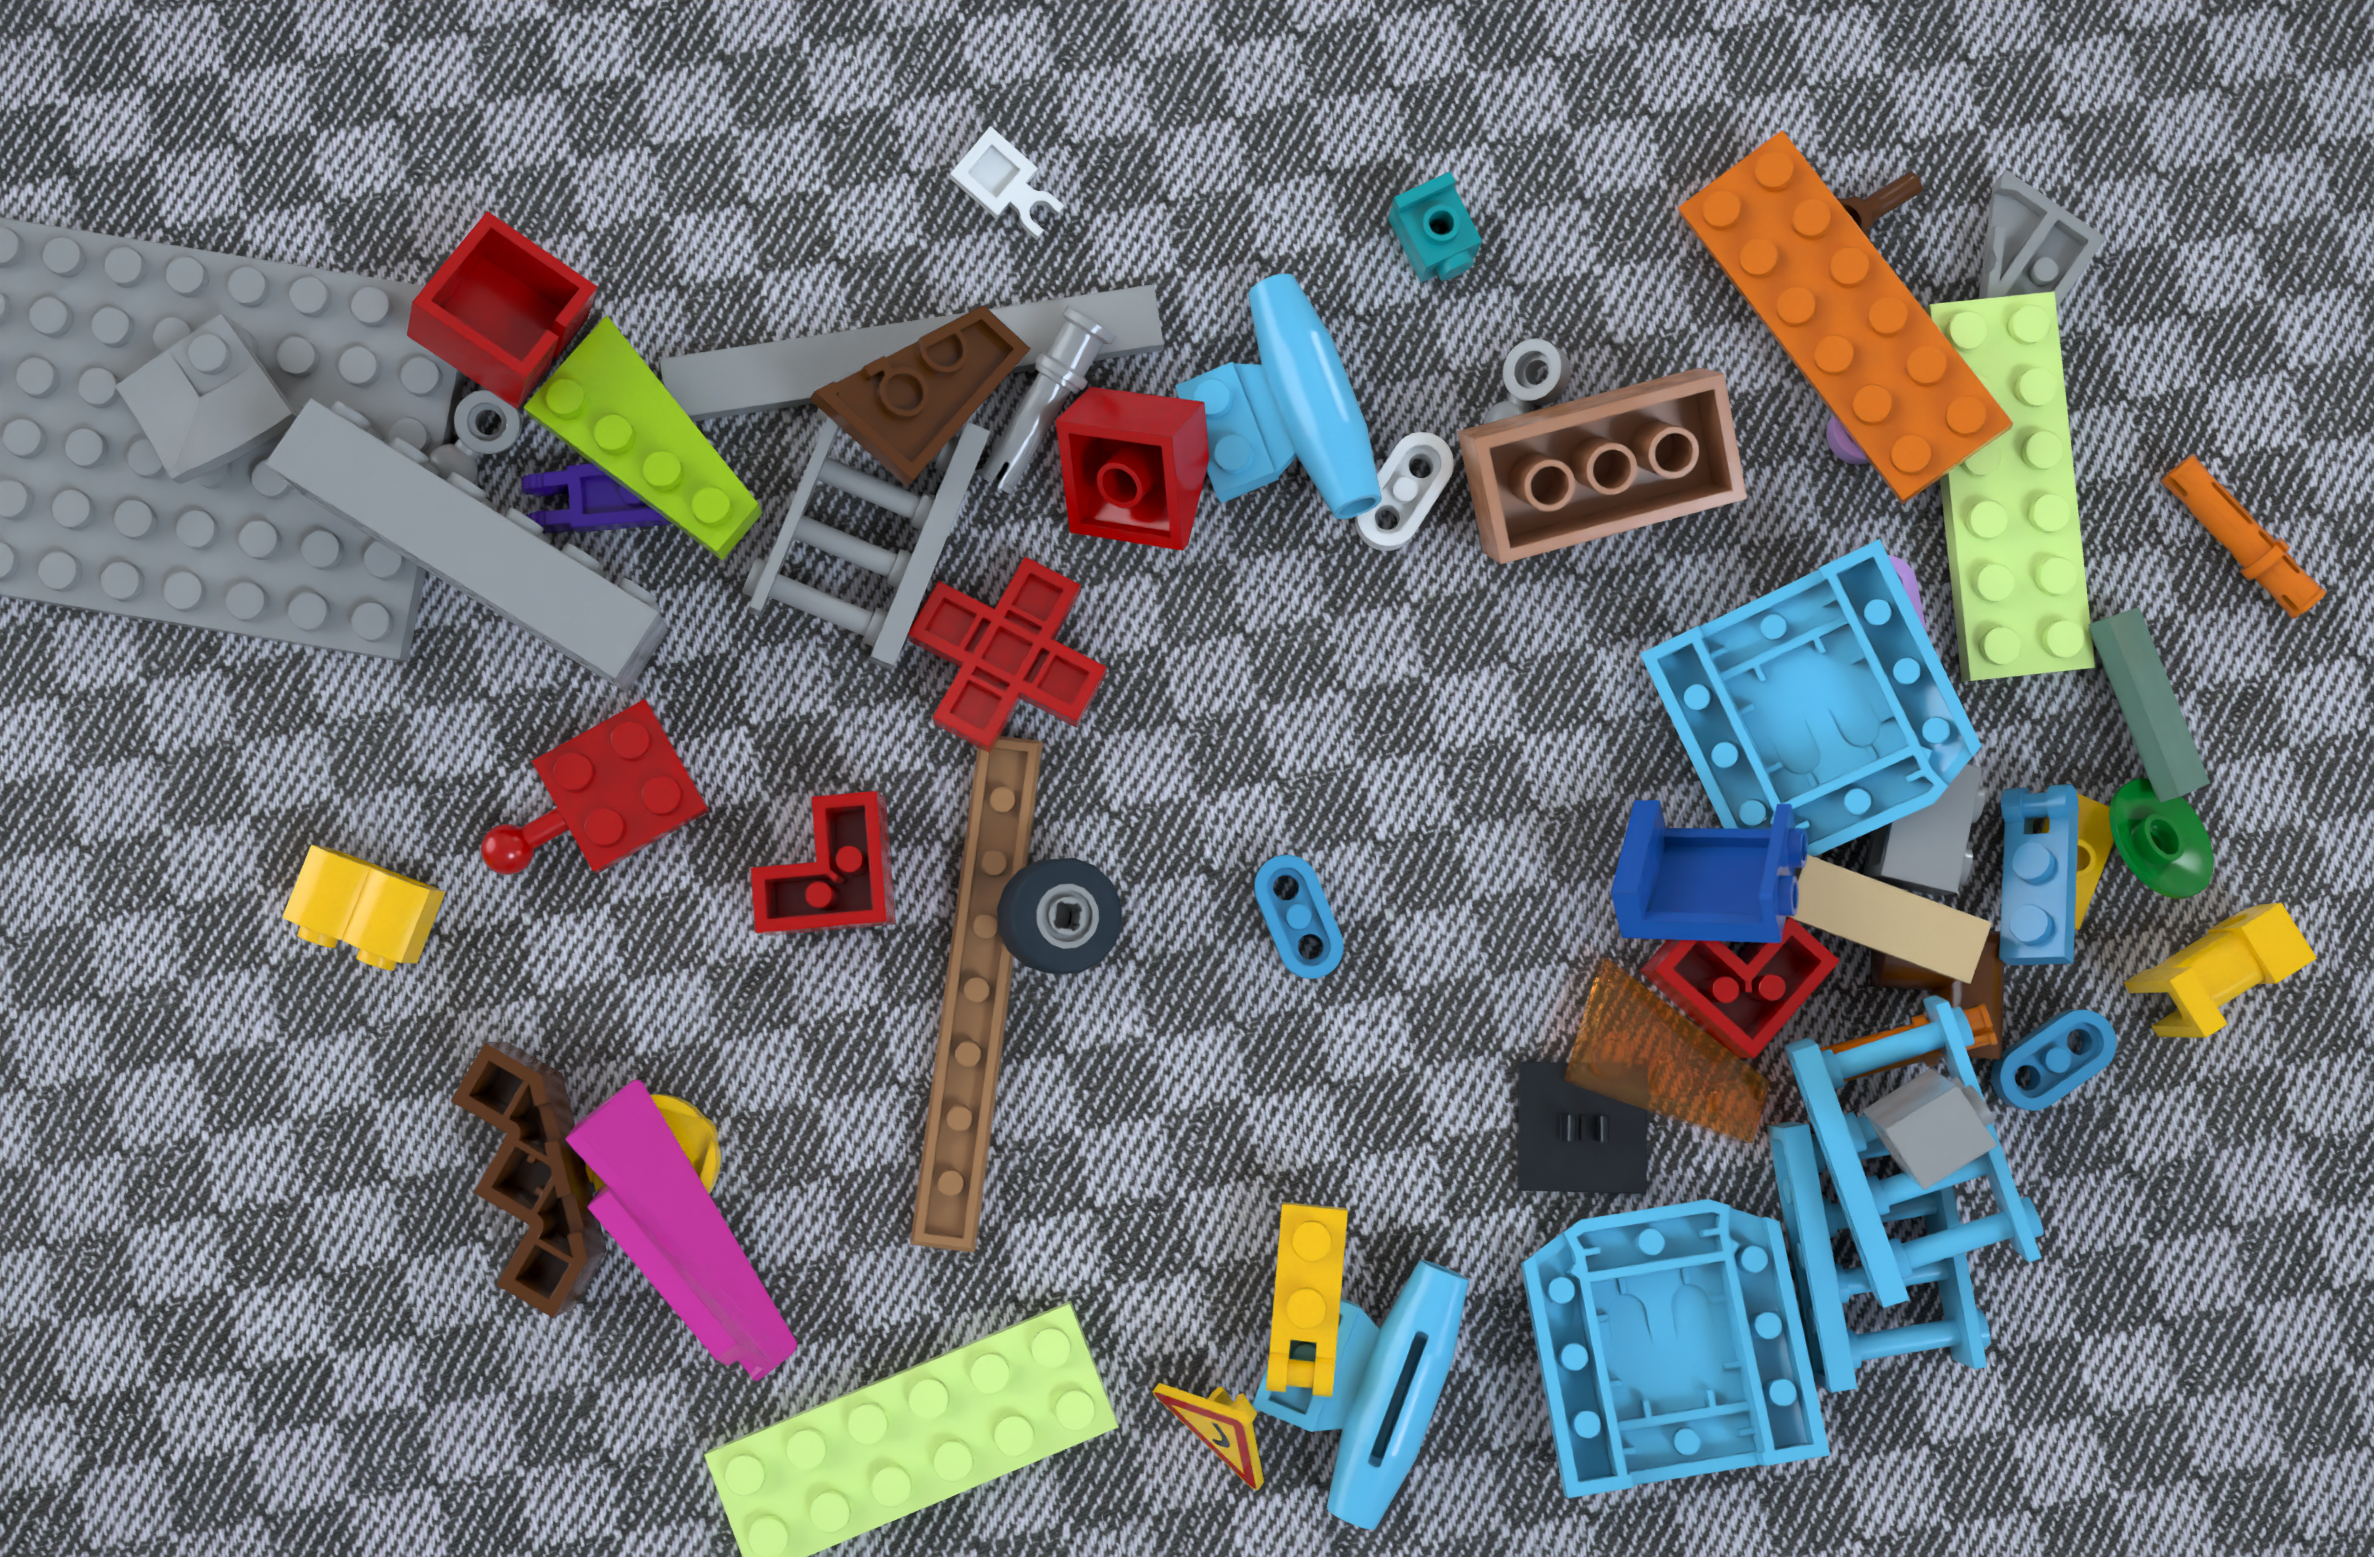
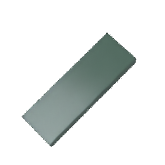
(2148, 704)

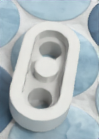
(1405, 494)

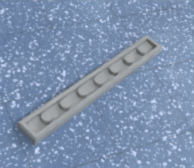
(792, 369)

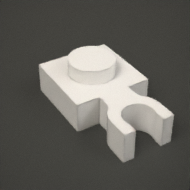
(999, 178)

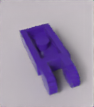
(594, 502)

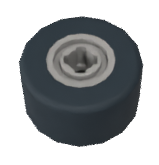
(1037, 924)

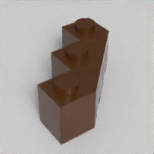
(535, 1176)

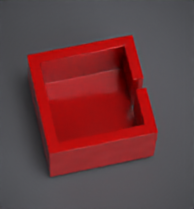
(501, 310)

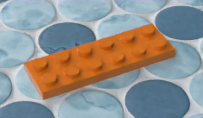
(1844, 318)

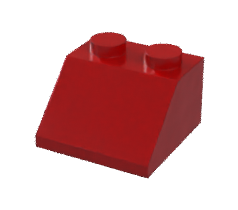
(1133, 466)

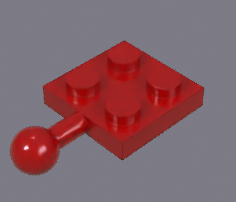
(611, 789)

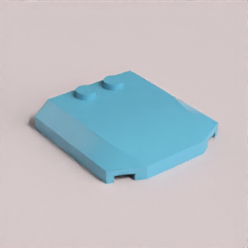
(1817, 704)
(1671, 1347)

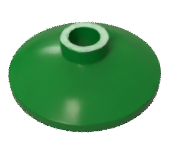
(2161, 840)

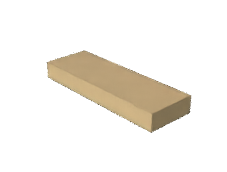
(1890, 920)

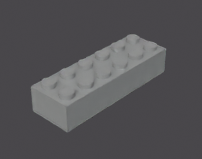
(467, 544)

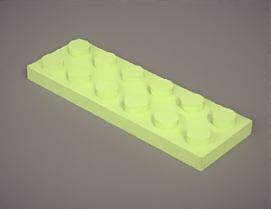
(2015, 501)
(913, 1438)

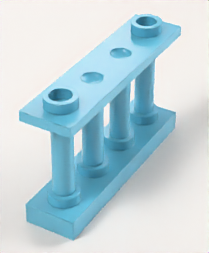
(1868, 1198)
(1826, 1285)

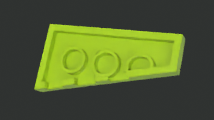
(636, 433)

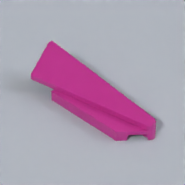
(676, 1232)

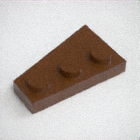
(923, 394)

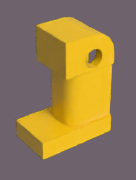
(2234, 956)

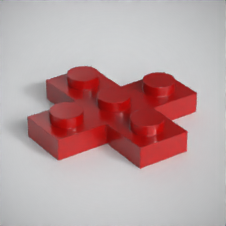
(1007, 654)

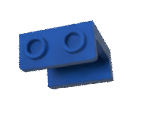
(1707, 879)

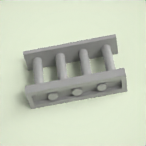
(904, 570)

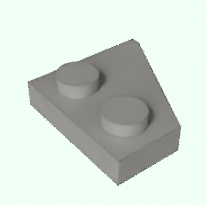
(2032, 243)

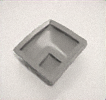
(206, 401)

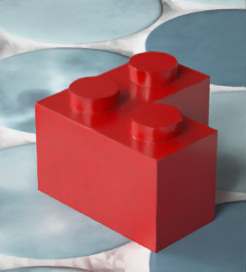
(847, 882)
(1741, 996)

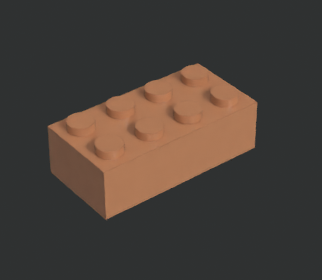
(1603, 464)

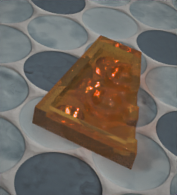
(1661, 1061)

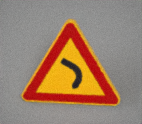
(1221, 1426)

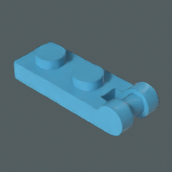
(2039, 876)

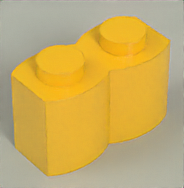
(362, 906)

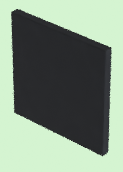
(1576, 1136)

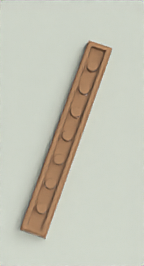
(975, 1000)

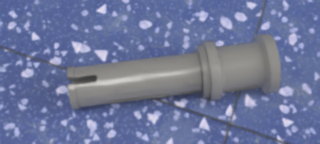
(1060, 373)

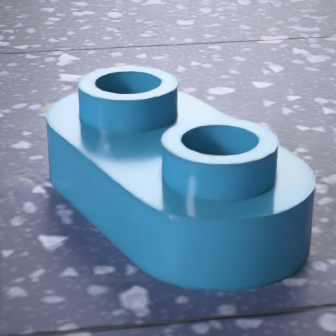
(1301, 916)
(2051, 1063)

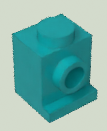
(1427, 251)

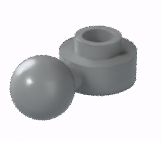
(1520, 374)
(472, 441)

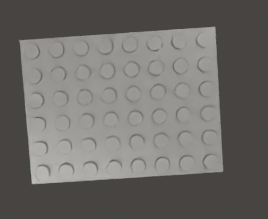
(237, 549)

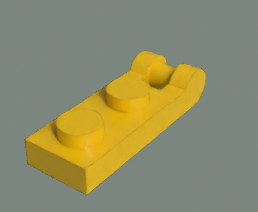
(1307, 1296)

